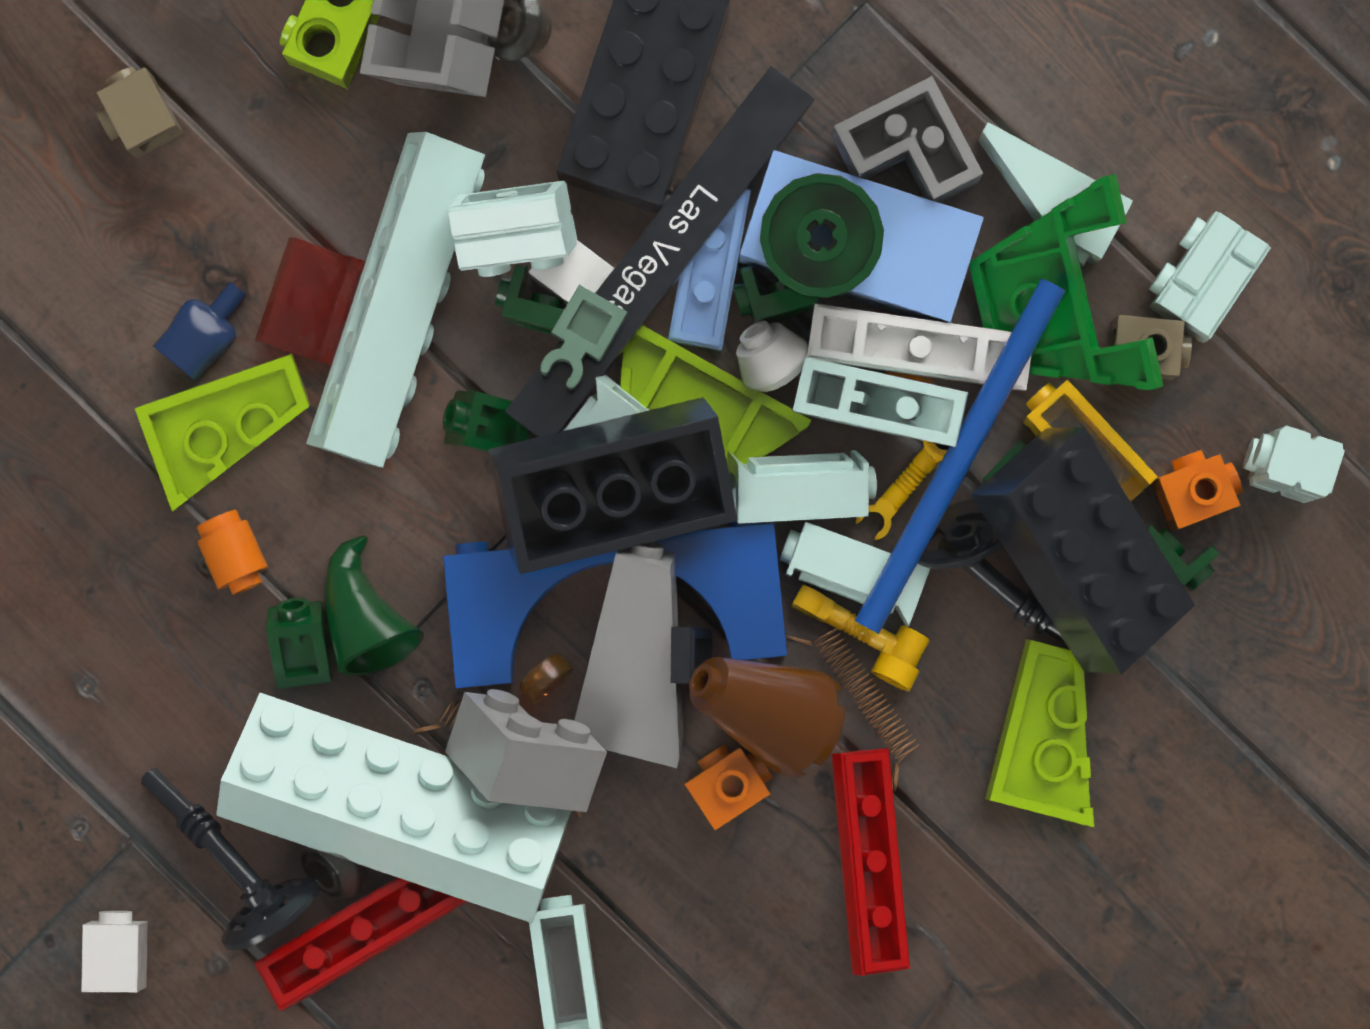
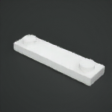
(907, 345)

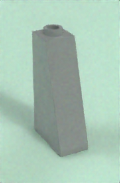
(628, 676)

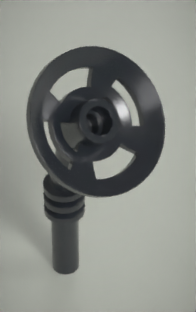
(966, 547)
(260, 898)

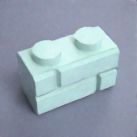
(513, 228)
(1208, 276)
(1293, 464)

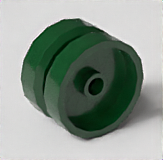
(816, 202)

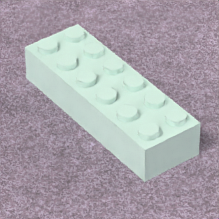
(387, 808)

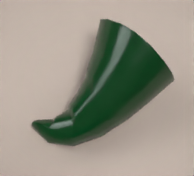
(361, 625)

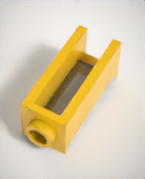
(1070, 409)

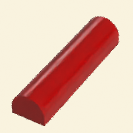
(870, 861)
(351, 939)

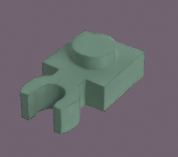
(586, 329)

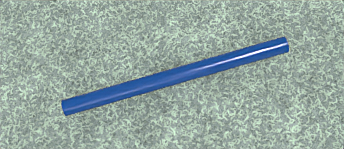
(959, 458)

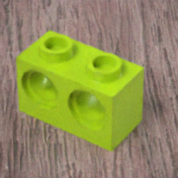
(345, 23)

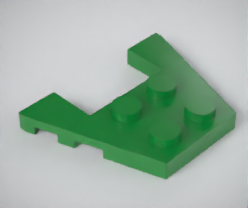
(1047, 250)

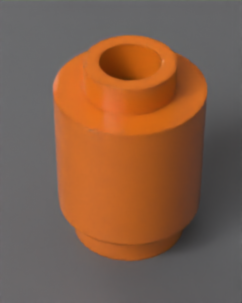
(231, 552)

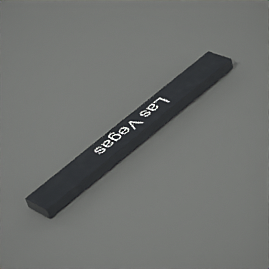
(672, 241)

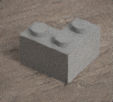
(912, 129)
(523, 759)

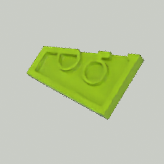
(218, 423)
(1043, 739)

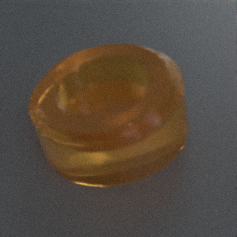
(545, 678)

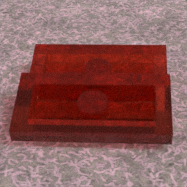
(310, 301)

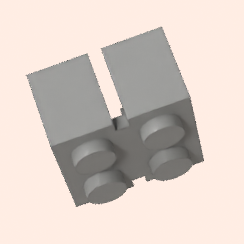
(444, 46)

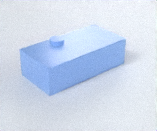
(922, 247)

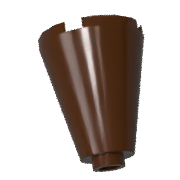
(772, 710)

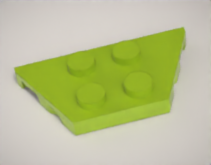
(667, 374)

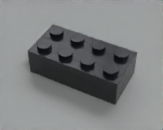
(642, 98)
(612, 485)
(1083, 550)

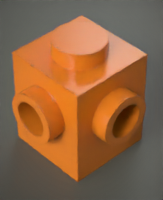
(1197, 489)
(728, 784)

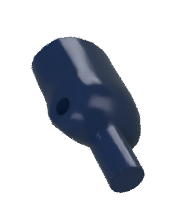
(200, 332)

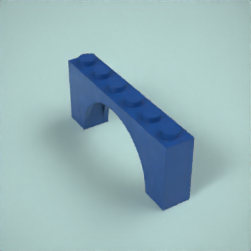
(726, 566)

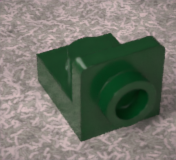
(776, 306)
(536, 314)
(480, 422)
(1190, 573)
(298, 643)

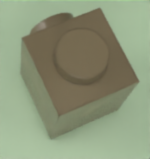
(137, 112)
(1171, 344)

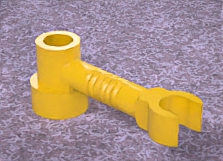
(899, 491)
(898, 652)

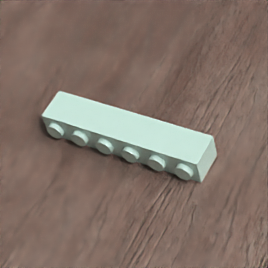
(395, 302)

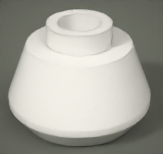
(770, 356)

